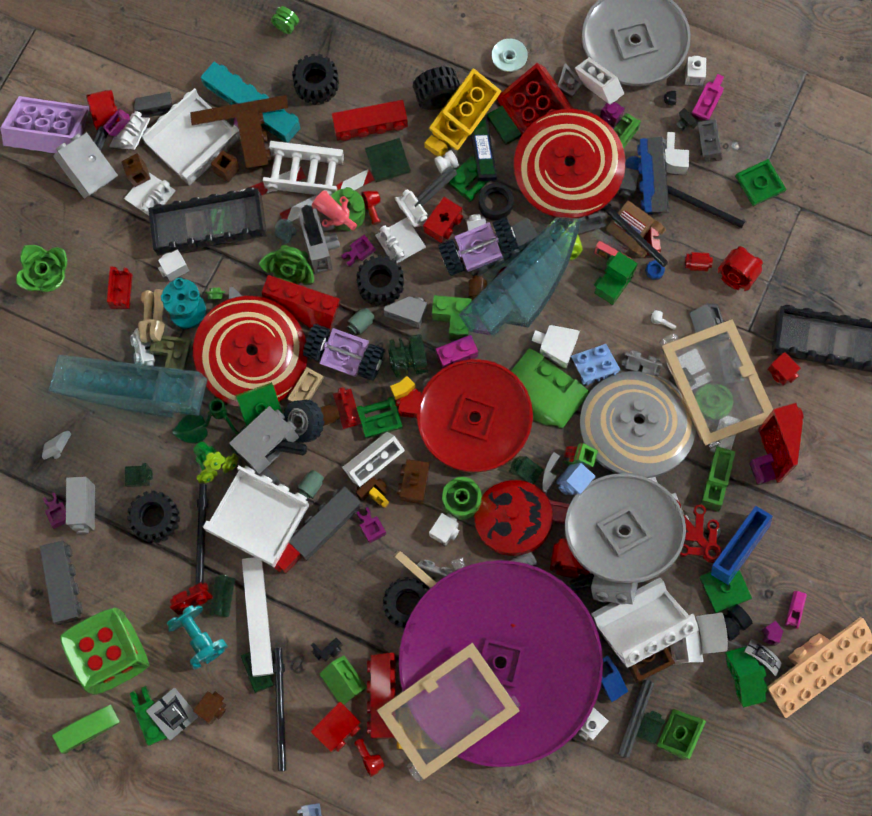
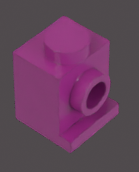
(612, 113)

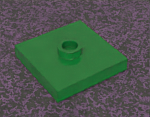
(760, 182)
(256, 400)
(722, 595)

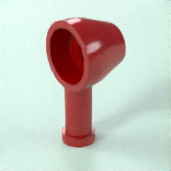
(371, 199)
(372, 763)

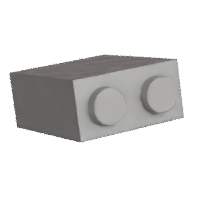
(80, 504)

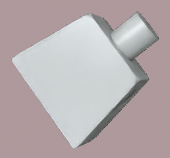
(557, 344)

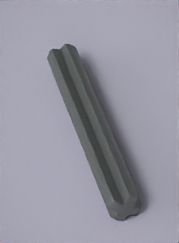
(636, 718)

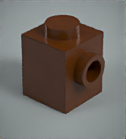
(225, 166)
(136, 170)
(210, 707)

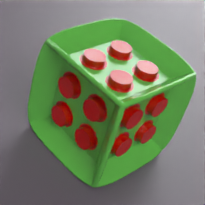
(104, 651)

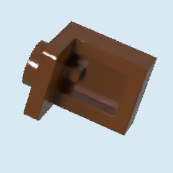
(363, 491)

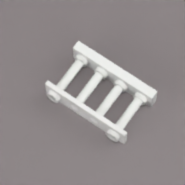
(302, 152)

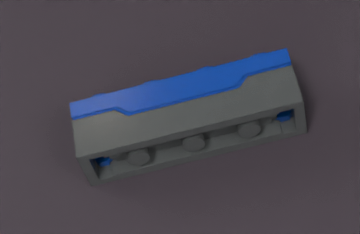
(654, 175)

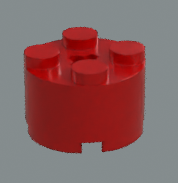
(102, 107)
(740, 269)
(565, 562)

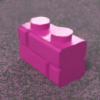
(457, 351)

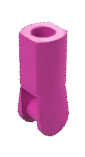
(796, 606)

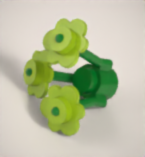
(212, 462)

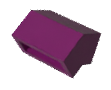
(120, 125)
(772, 633)

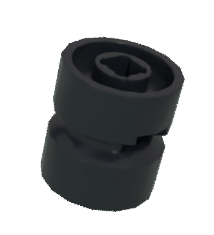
(736, 620)

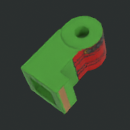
(578, 454)

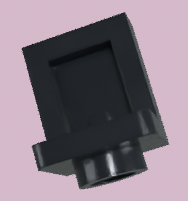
(331, 649)

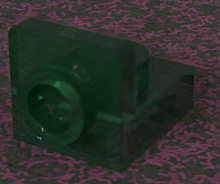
(525, 469)
(138, 475)
(650, 727)

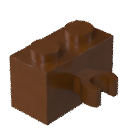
(414, 481)

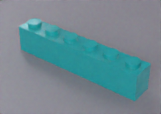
(235, 91)

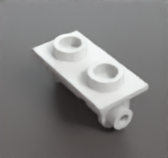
(415, 215)
(141, 355)

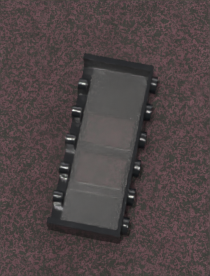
(207, 221)
(823, 338)

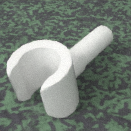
(656, 318)

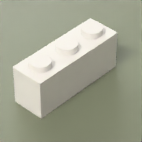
(599, 80)
(373, 459)

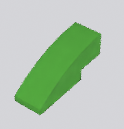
(717, 479)
(86, 729)

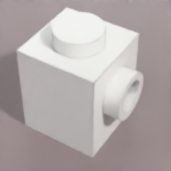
(695, 71)
(172, 265)
(444, 529)
(593, 725)

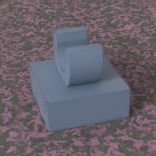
(310, 810)

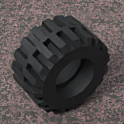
(315, 66)
(435, 87)
(380, 266)
(144, 504)
(392, 594)

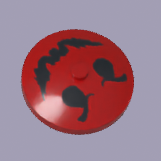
(514, 518)

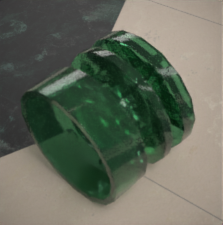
(408, 356)

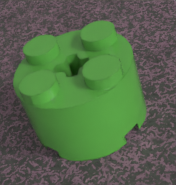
(355, 206)
(472, 498)

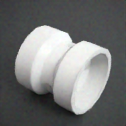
(447, 160)

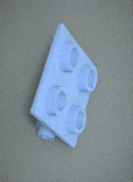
(595, 364)

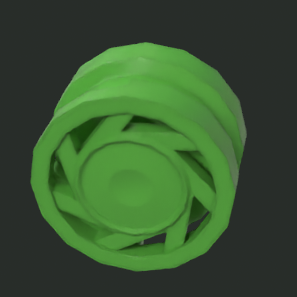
(285, 20)

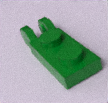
(150, 729)

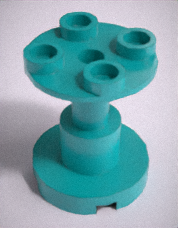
(184, 303)
(201, 642)

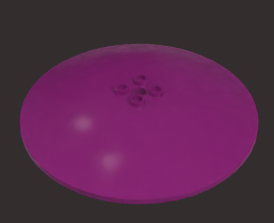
(549, 653)

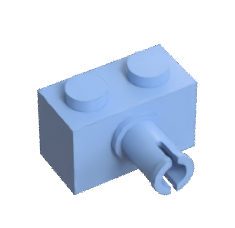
(574, 479)

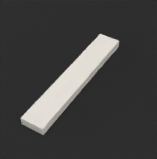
(257, 617)

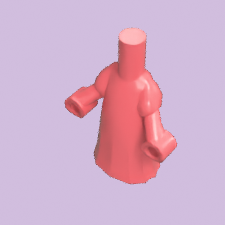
(329, 207)

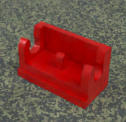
(119, 288)

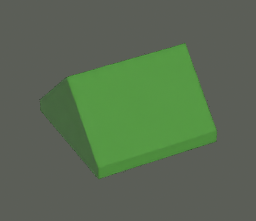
(681, 734)

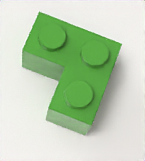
(448, 310)

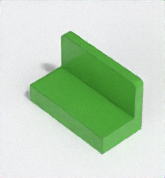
(342, 680)

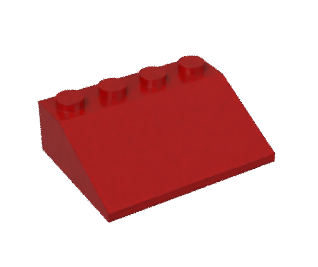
(532, 97)
(782, 438)

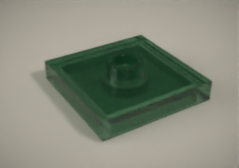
(387, 160)

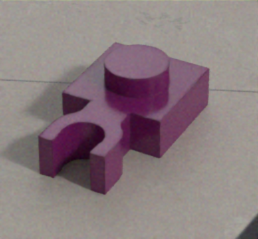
(361, 248)
(56, 513)
(371, 527)

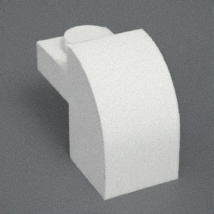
(676, 160)

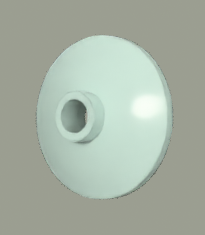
(509, 48)

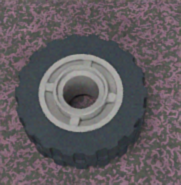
(306, 418)

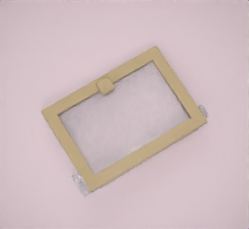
(717, 382)
(448, 711)

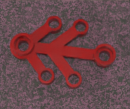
(696, 534)

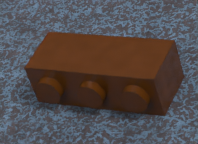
(253, 138)

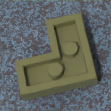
(175, 349)

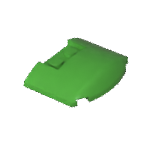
(551, 391)

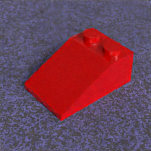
(336, 728)

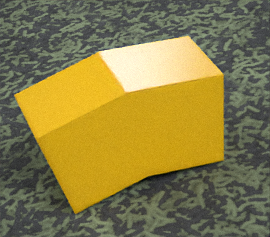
(436, 146)
(402, 388)

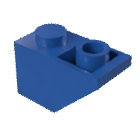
(612, 681)

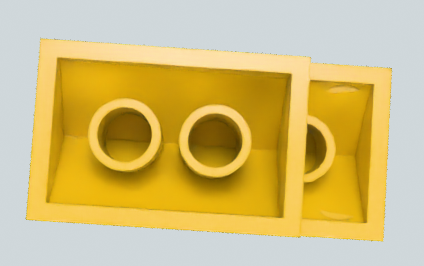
(464, 110)

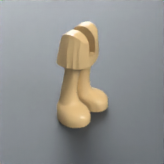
(150, 328)

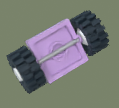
(478, 246)
(344, 352)

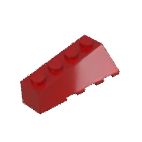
(302, 302)
(382, 691)

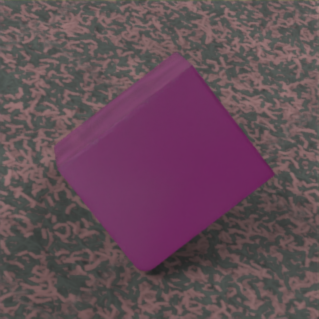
(762, 469)

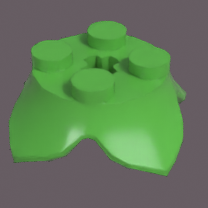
(36, 259)
(288, 264)

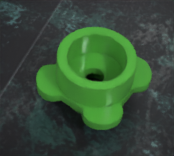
(215, 293)

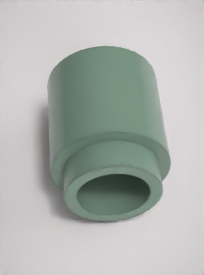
(360, 321)
(310, 484)

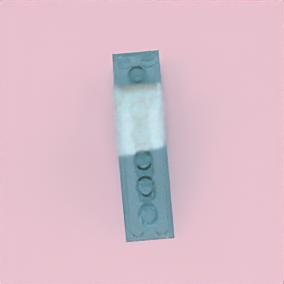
(526, 283)
(129, 385)

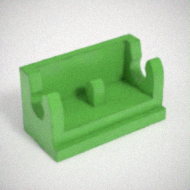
(627, 128)

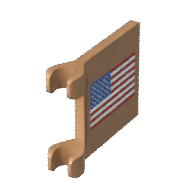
(639, 221)

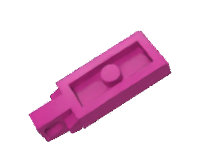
(708, 99)

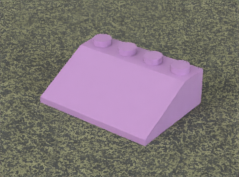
(42, 124)

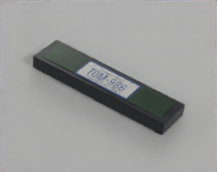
(483, 152)

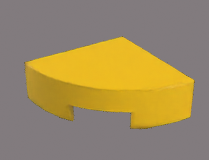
(378, 497)

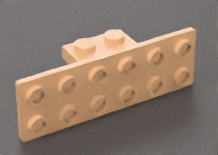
(820, 665)

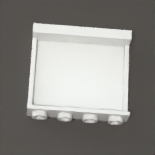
(185, 146)
(257, 516)
(645, 626)

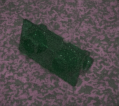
(222, 596)

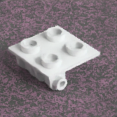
(131, 133)
(150, 193)
(400, 240)

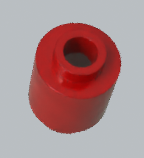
(698, 261)

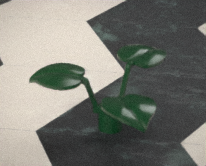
(193, 428)

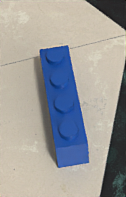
(741, 545)

